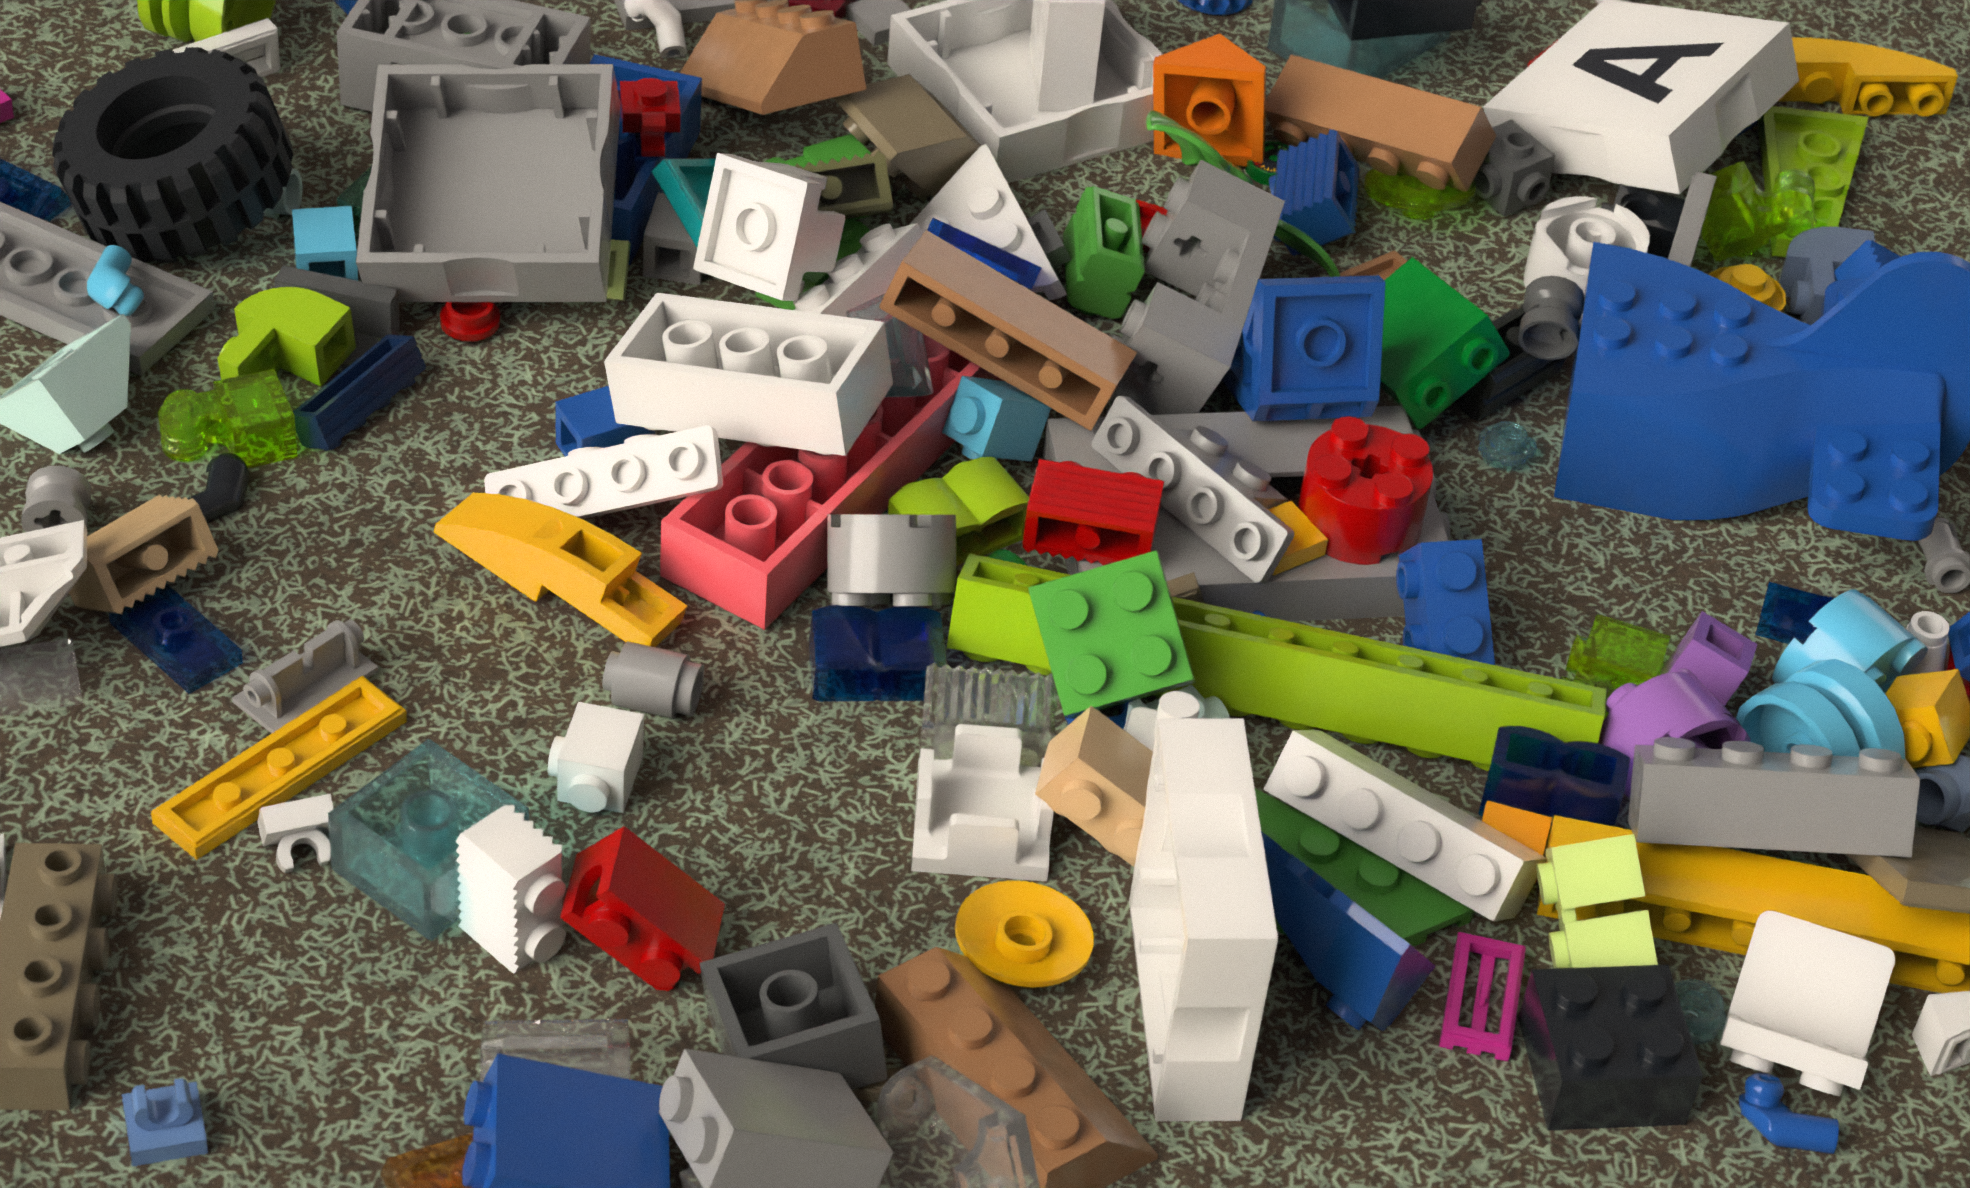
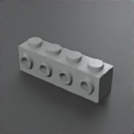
(1773, 798)

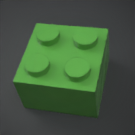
(1112, 634)

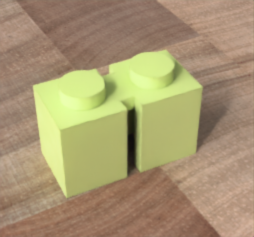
(1589, 876)

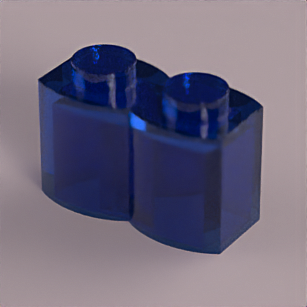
(873, 653)
(1555, 777)

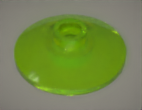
(1412, 196)

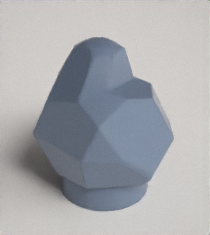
(1945, 795)

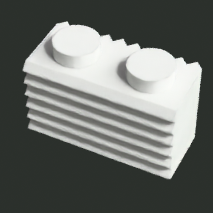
(511, 889)

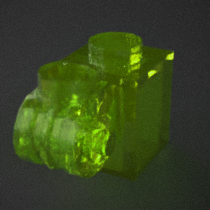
(1745, 218)
(241, 413)
(1616, 655)

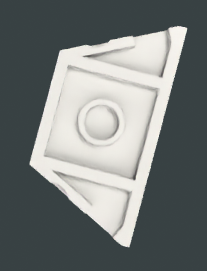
(986, 208)

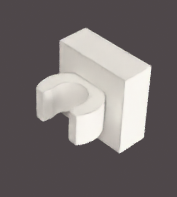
(297, 823)

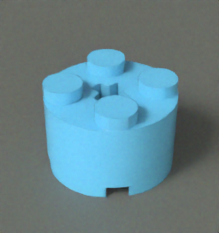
(1857, 633)

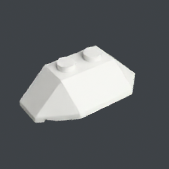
(37, 576)

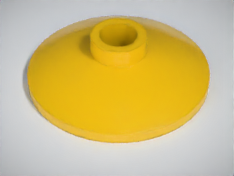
(1024, 933)

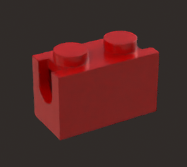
(642, 909)

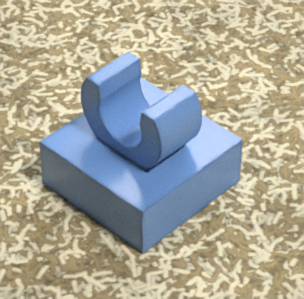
(164, 1123)

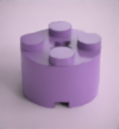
(1667, 707)

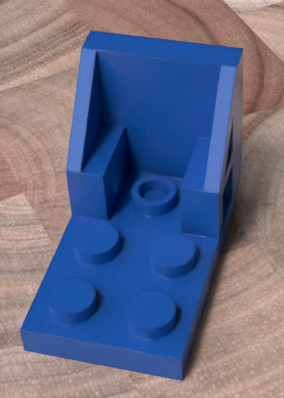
(1310, 349)

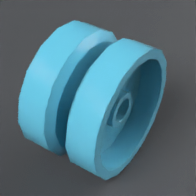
(1823, 707)

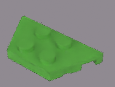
(1375, 884)

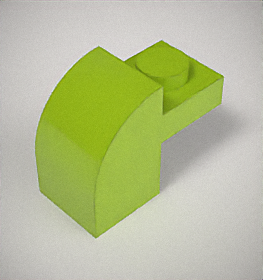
(291, 332)

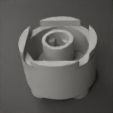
(888, 555)

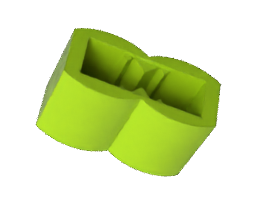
(981, 495)

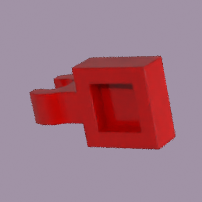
(651, 110)

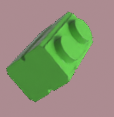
(1104, 252)

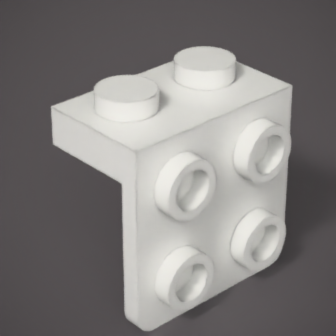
(1807, 1001)

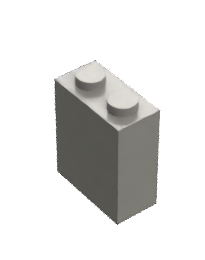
(770, 1125)

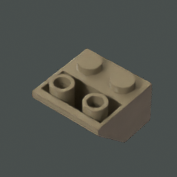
(911, 132)

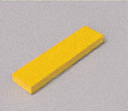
(278, 767)

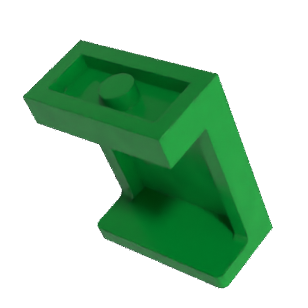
(1433, 343)

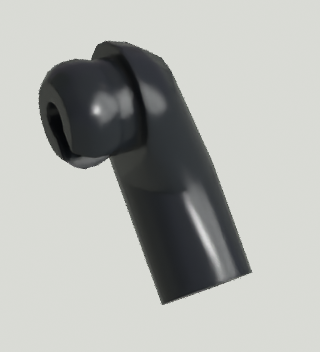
(224, 487)

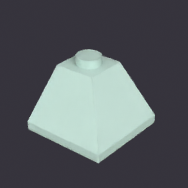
(73, 391)

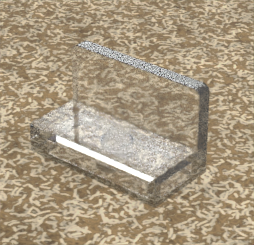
(38, 677)

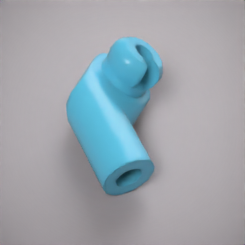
(110, 284)

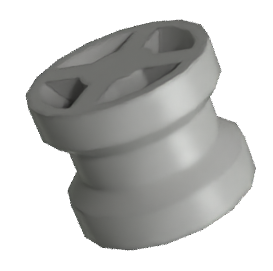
(55, 498)

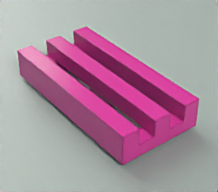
(1475, 1037)

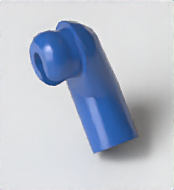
(1779, 1124)

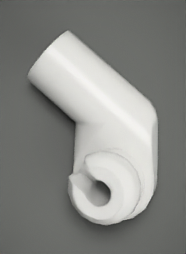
(667, 23)

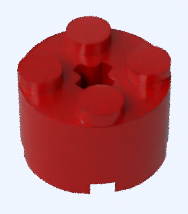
(1366, 490)

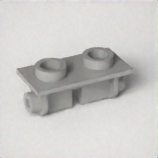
(306, 679)

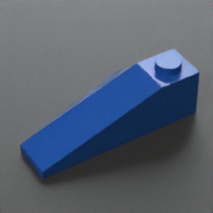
(1343, 944)

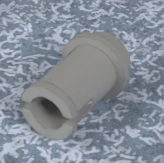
(1945, 558)

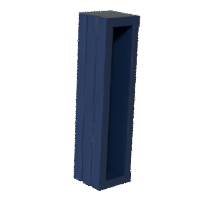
(358, 392)

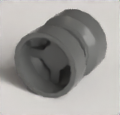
(1551, 318)

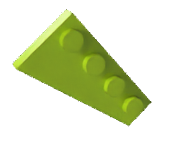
(1818, 144)

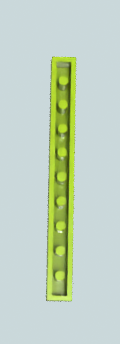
(1303, 672)

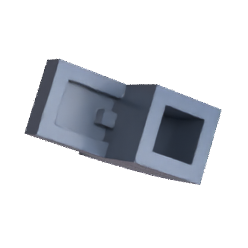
(1812, 264)

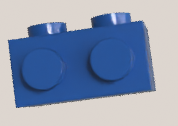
(1446, 599)

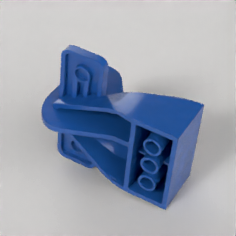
(1726, 407)

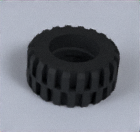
(173, 154)

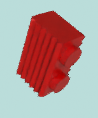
(1091, 512)

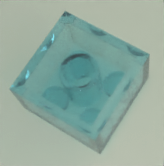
(402, 834)

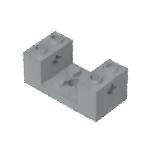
(434, 33)
(1216, 250)

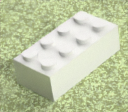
(750, 373)

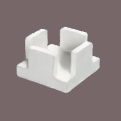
(766, 227)
(981, 809)

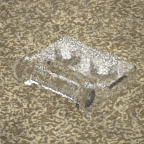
(579, 1044)

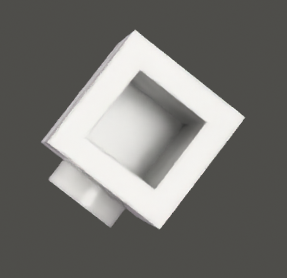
(598, 758)

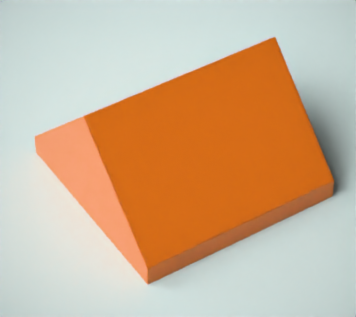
(1214, 93)

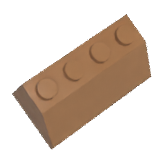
(776, 56)
(989, 1035)

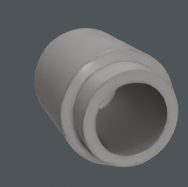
(653, 680)

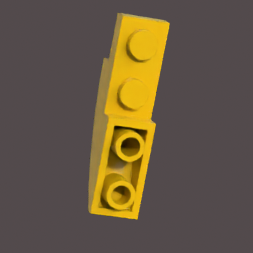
(1869, 78)
(558, 552)

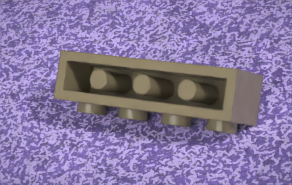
(46, 970)

